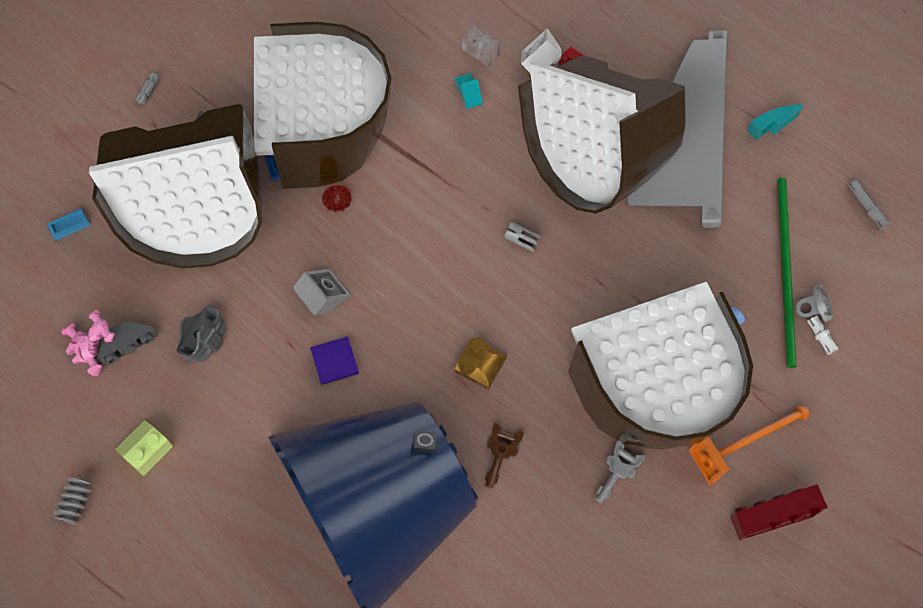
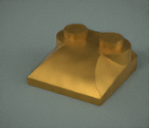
(480, 362)

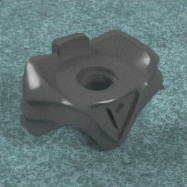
(209, 330)

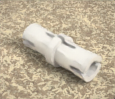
(822, 335)

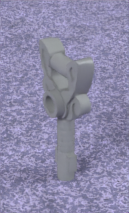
(618, 469)

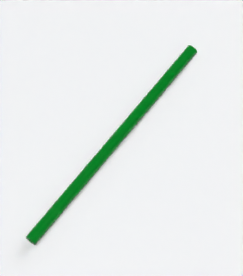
(786, 274)

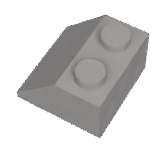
(321, 291)

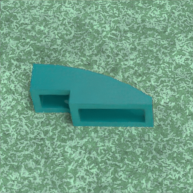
(774, 120)

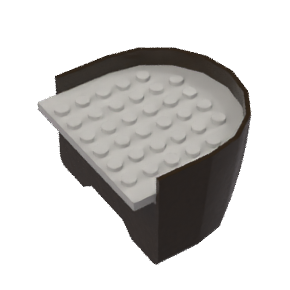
(318, 100)
(599, 130)
(182, 189)
(663, 369)

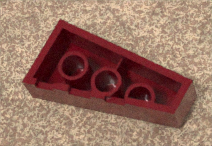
(779, 512)

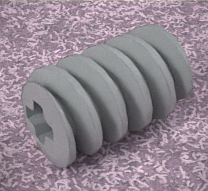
(72, 500)

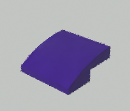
(334, 360)

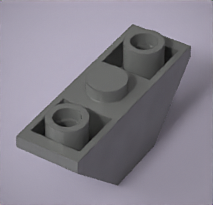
(126, 340)

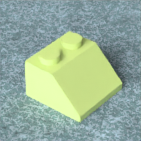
(144, 447)

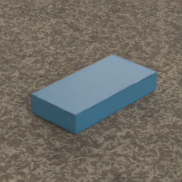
(68, 224)

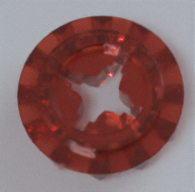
(331, 193)

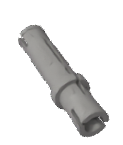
(873, 210)

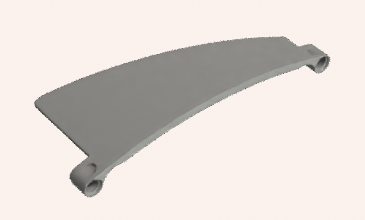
(696, 169)

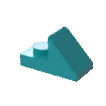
(469, 90)

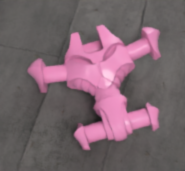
(86, 344)

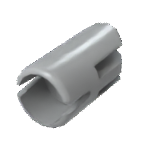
(515, 237)

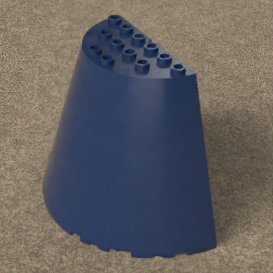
(375, 496)

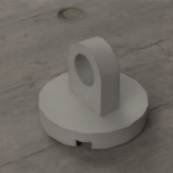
(820, 304)

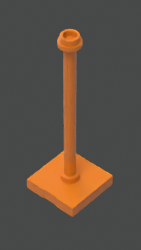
(710, 459)

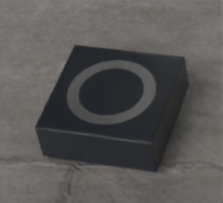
(424, 442)

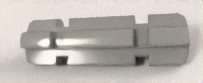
(147, 88)

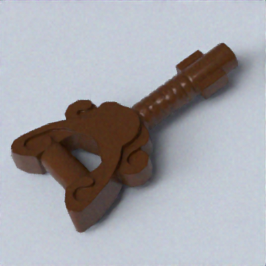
(501, 451)

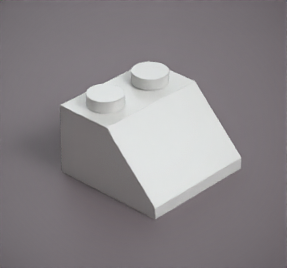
(542, 49)

